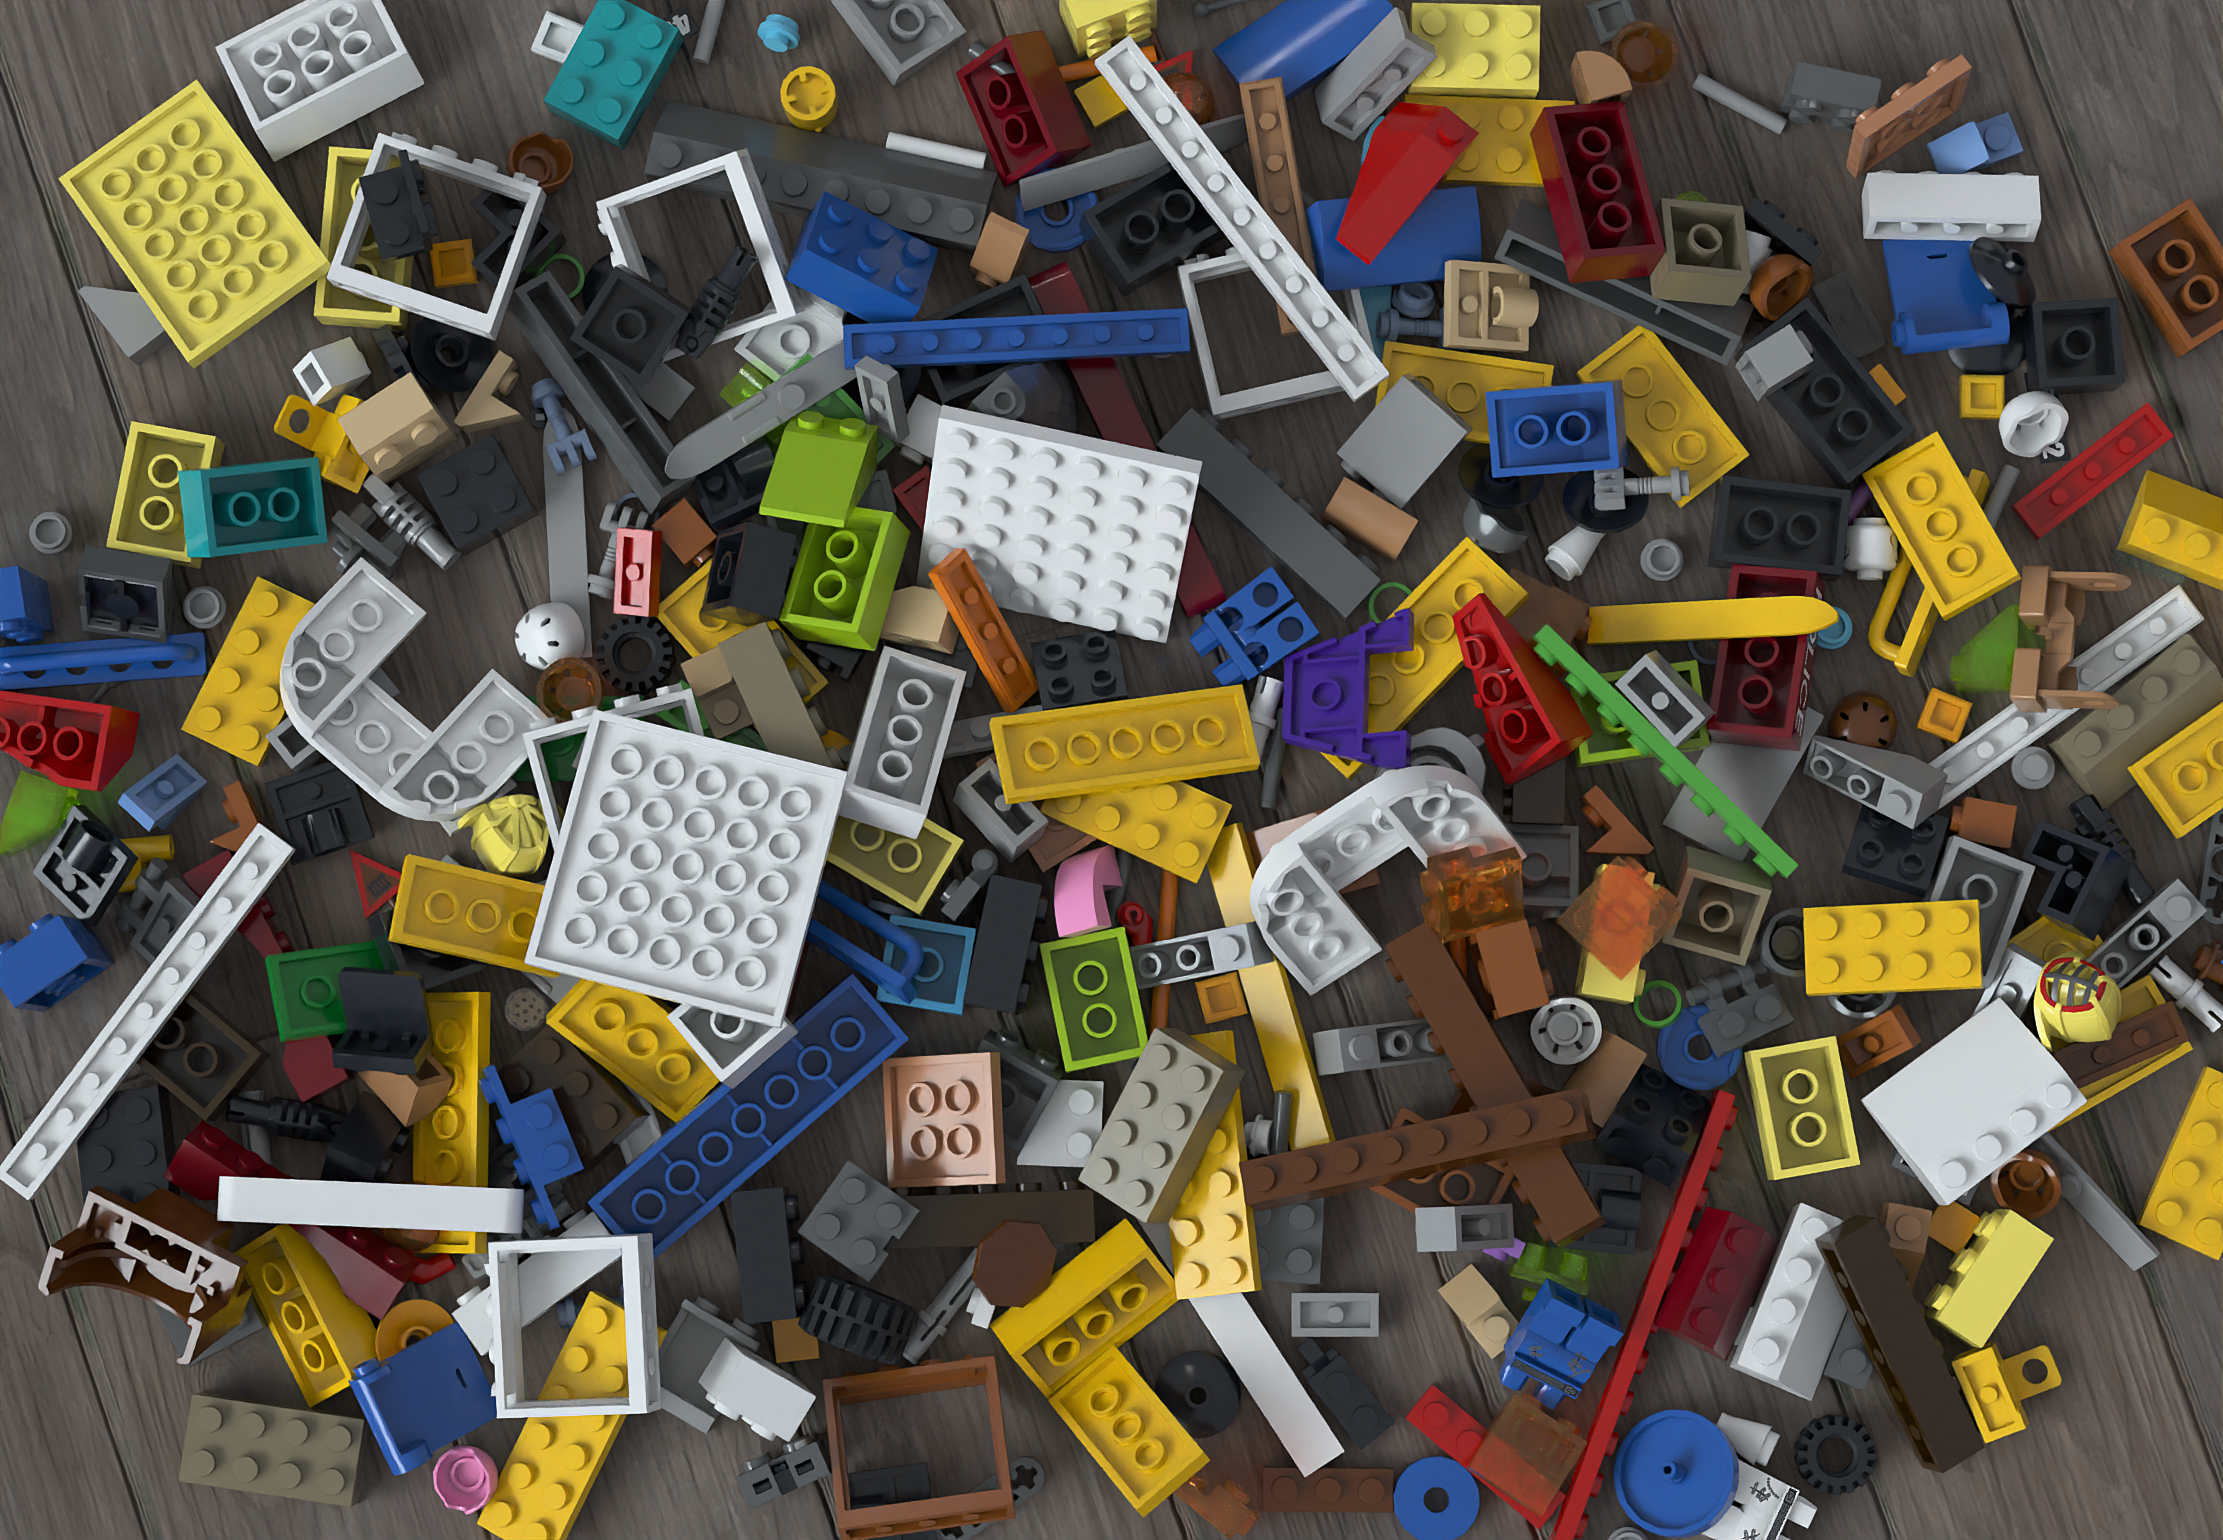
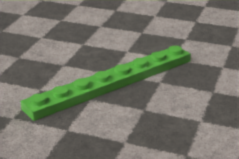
(1675, 766)

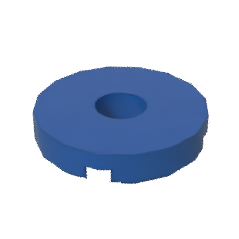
(1055, 235)
(1681, 1066)
(1430, 1473)

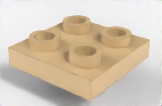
(1488, 307)

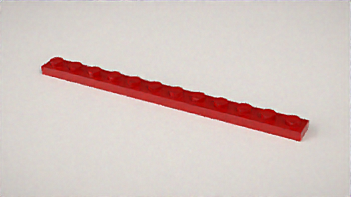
(1631, 1355)

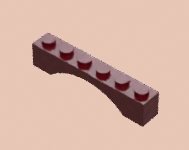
(305, 1060)
(364, 1263)

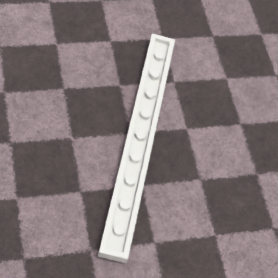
(1241, 218)
(145, 1011)

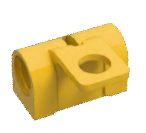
(327, 439)
(1998, 1385)

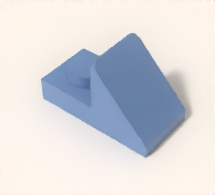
(1975, 146)
(163, 793)

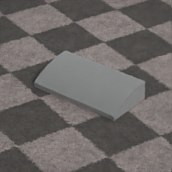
(902, 33)
(1748, 777)

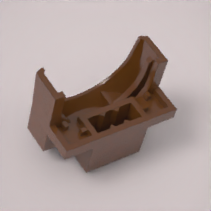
(157, 1252)

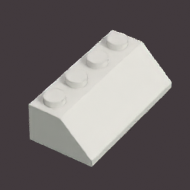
(1794, 1311)

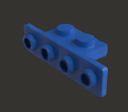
(539, 1140)

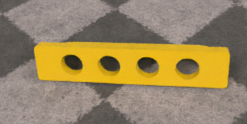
(1909, 654)

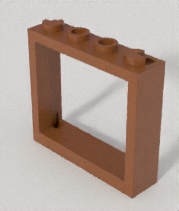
(925, 1514)

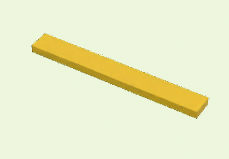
(1270, 998)

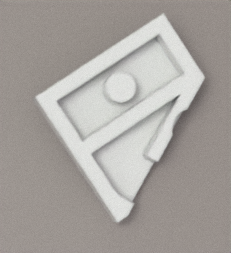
(1067, 1126)

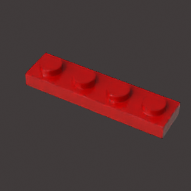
(2092, 471)
(1460, 1438)

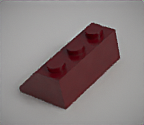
(1025, 113)
(1717, 1282)

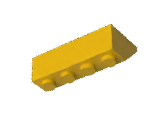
(2177, 529)
(1087, 1308)
(307, 1312)

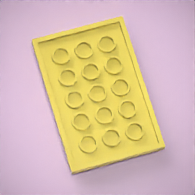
(195, 223)

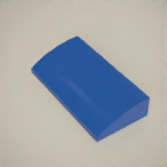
(1299, 41)
(1438, 232)

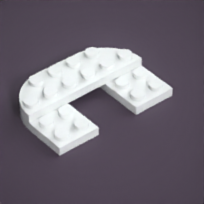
(371, 734)
(1300, 877)

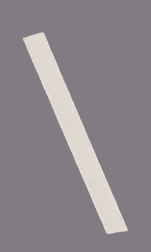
(1261, 1369)

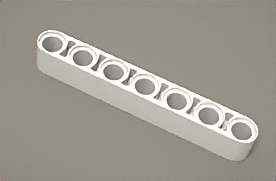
(370, 1204)

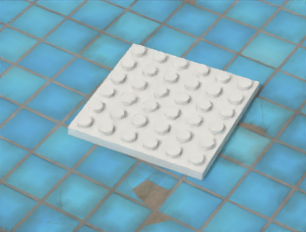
(1061, 521)
(687, 868)

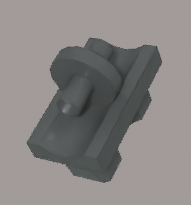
(356, 542)

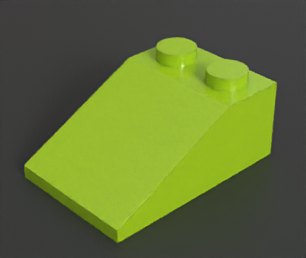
(821, 469)

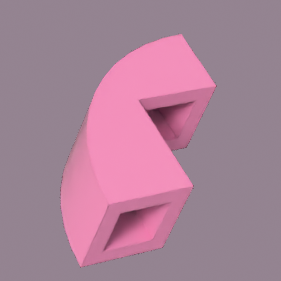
(1080, 891)

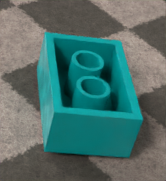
(613, 70)
(252, 507)

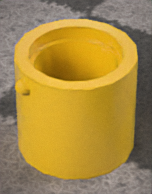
(809, 98)

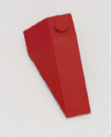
(1402, 169)
(1523, 703)
(67, 739)

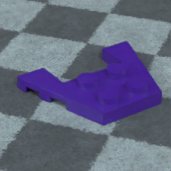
(1330, 695)

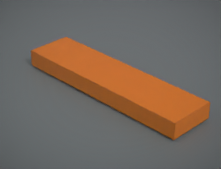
(984, 630)

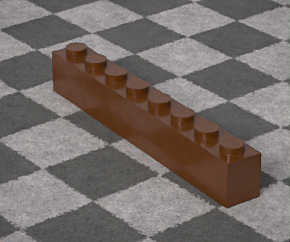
(1490, 1077)
(1417, 1150)

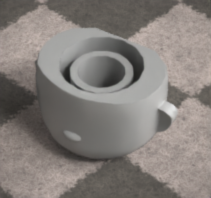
(1448, 749)

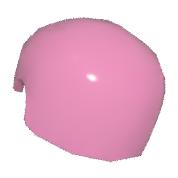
(465, 1478)

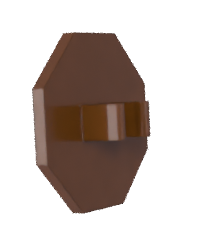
(1014, 1263)

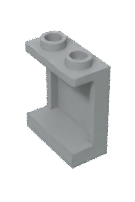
(1403, 441)
(688, 1351)

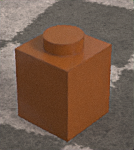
(687, 535)
(1983, 822)

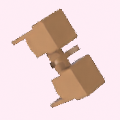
(2054, 607)

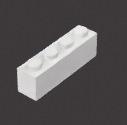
(1951, 206)
(542, 1280)

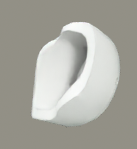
(2032, 433)
(537, 639)
(1565, 1028)

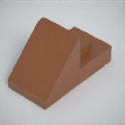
(241, 809)
(1621, 837)
(1876, 1041)

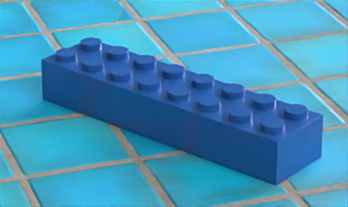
(746, 1126)

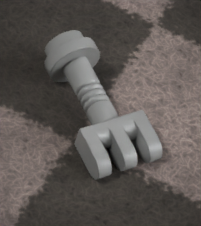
(1612, 487)
(604, 583)

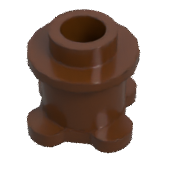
(2208, 962)

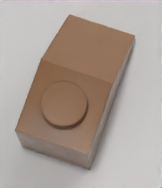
(999, 251)
(1908, 1235)

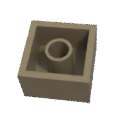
(1703, 254)
(1718, 905)

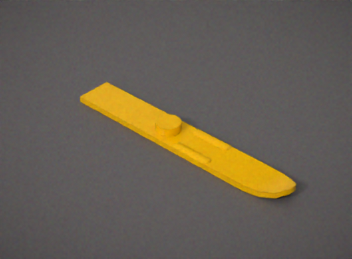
(1709, 620)

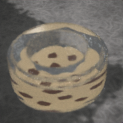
(526, 1009)

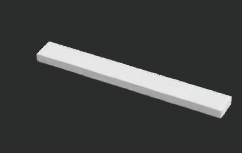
(2096, 671)

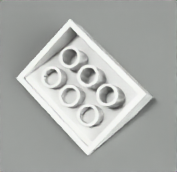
(317, 70)
(1973, 1101)

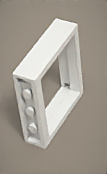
(444, 162)
(756, 218)
(1267, 396)
(631, 707)
(640, 1324)

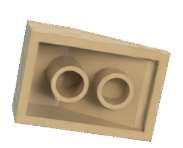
(397, 429)

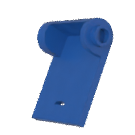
(1940, 298)
(423, 1397)

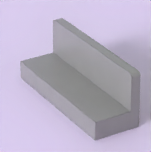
(1372, 76)

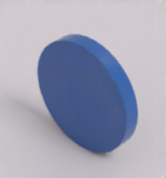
(1676, 1474)

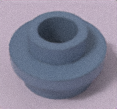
(1414, 300)

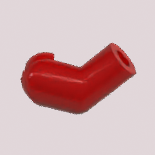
(1136, 923)
(432, 1268)

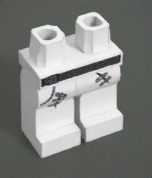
(1763, 1508)

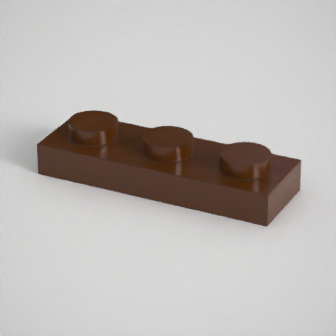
(2130, 1044)
(1328, 1490)

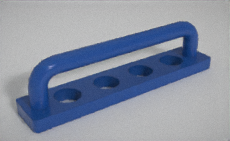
(186, 650)
(893, 981)

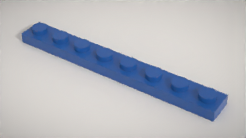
(1019, 338)

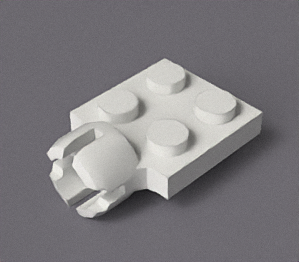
(782, 343)

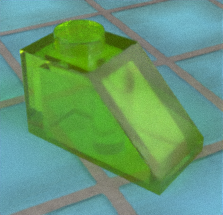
(1988, 656)
(34, 813)

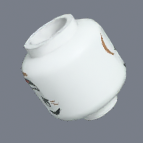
(1870, 548)

